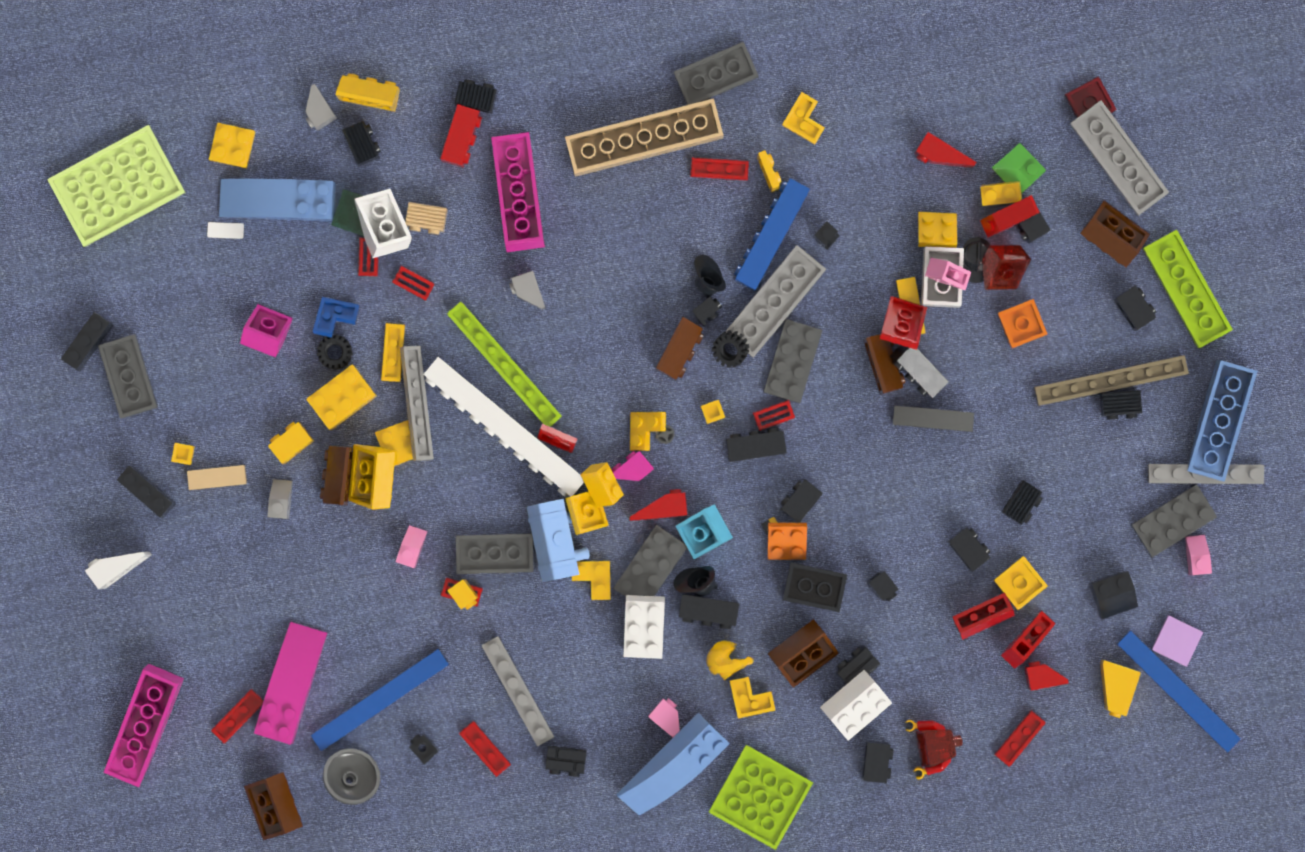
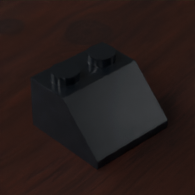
(1114, 594)

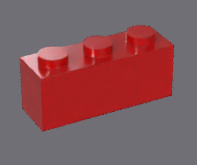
(461, 136)
(983, 616)

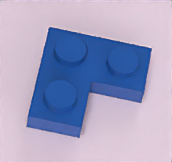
(332, 311)

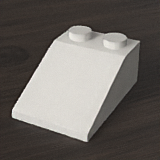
(382, 223)
(108, 570)

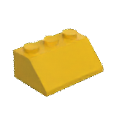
(368, 92)
(371, 476)

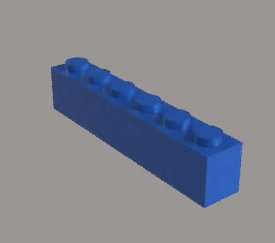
(772, 234)

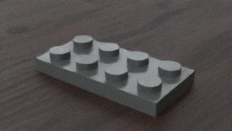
(716, 74)
(792, 361)
(128, 376)
(1174, 520)
(494, 553)
(651, 564)

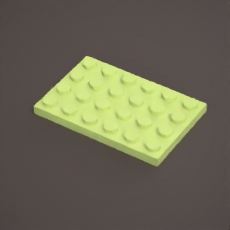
(116, 186)

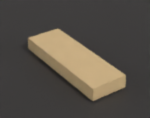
(217, 477)

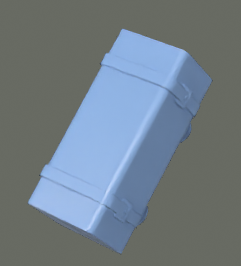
(553, 540)

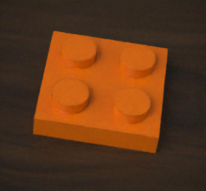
(1022, 323)
(787, 541)

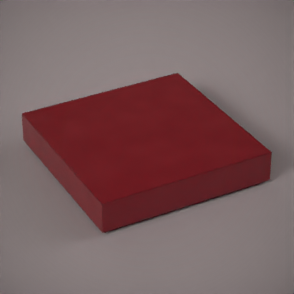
(1088, 95)

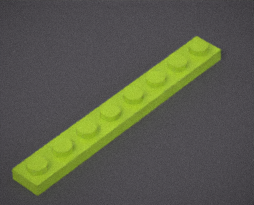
(504, 364)

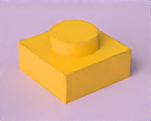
(712, 411)
(183, 454)

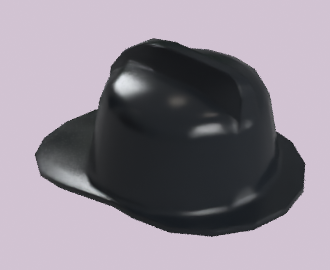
(973, 255)
(708, 277)
(696, 580)

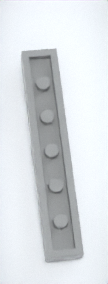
(416, 403)
(1179, 475)
(517, 691)

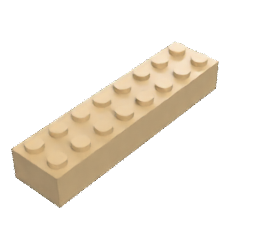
(644, 137)

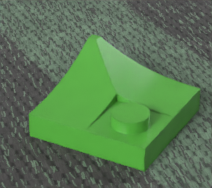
(1019, 166)

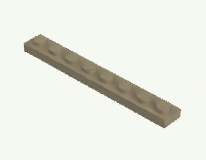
(1111, 380)

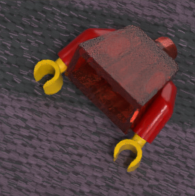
(935, 746)

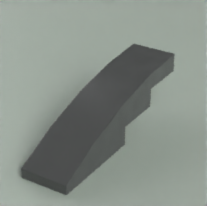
(933, 418)

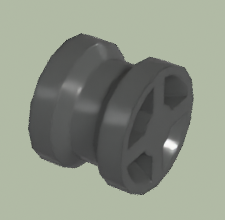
(665, 436)

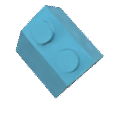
(704, 531)

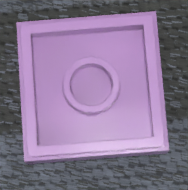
(1177, 640)

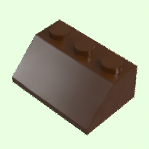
(1115, 234)
(680, 349)
(885, 373)
(337, 475)
(803, 653)
(273, 806)

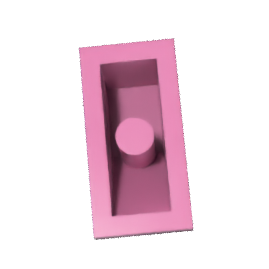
(947, 273)
(411, 546)
(1198, 555)
(666, 716)

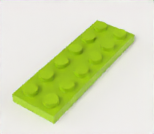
(1187, 289)

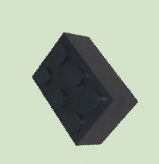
(814, 587)

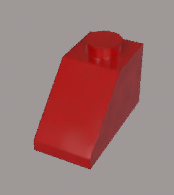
(1042, 676)

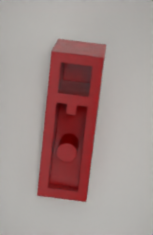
(938, 152)
(1009, 216)
(667, 506)
(1028, 640)

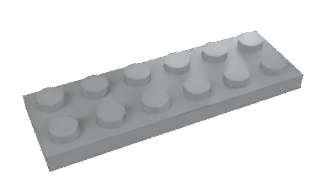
(1119, 158)
(777, 299)

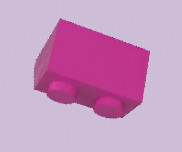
(266, 330)

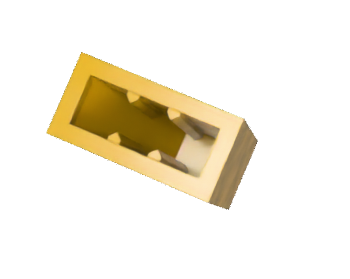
(1118, 687)

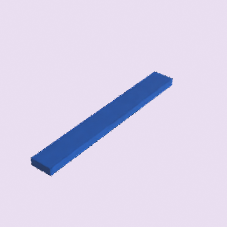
(1178, 691)
(379, 699)

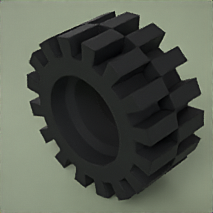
(723, 355)
(344, 358)

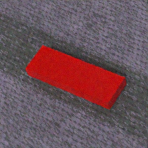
(719, 169)
(238, 716)
(1020, 738)
(484, 748)

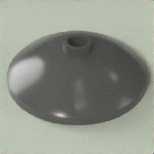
(357, 767)

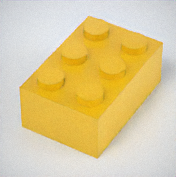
(341, 397)

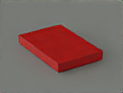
(903, 322)

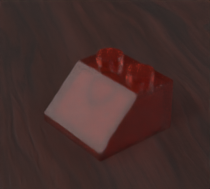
(1004, 266)

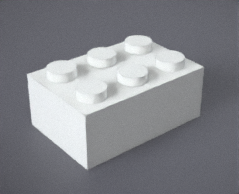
(937, 293)
(644, 626)
(856, 705)

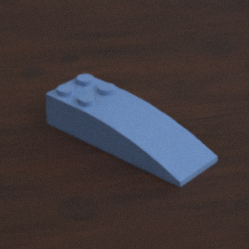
(277, 199)
(1221, 419)
(674, 765)

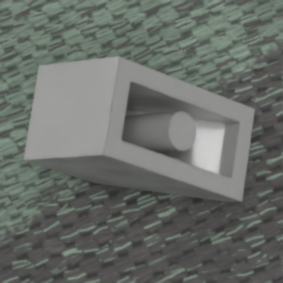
(318, 110)
(527, 289)
(280, 499)

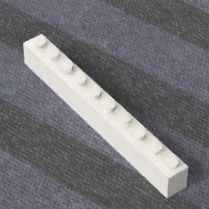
(504, 426)

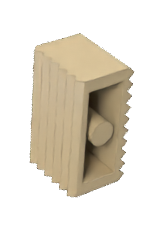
(426, 217)

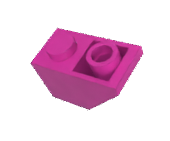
(634, 469)

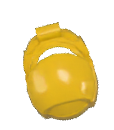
(720, 662)

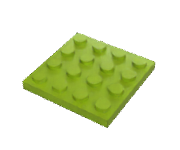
(760, 797)

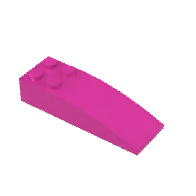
(517, 192)
(290, 683)
(143, 724)

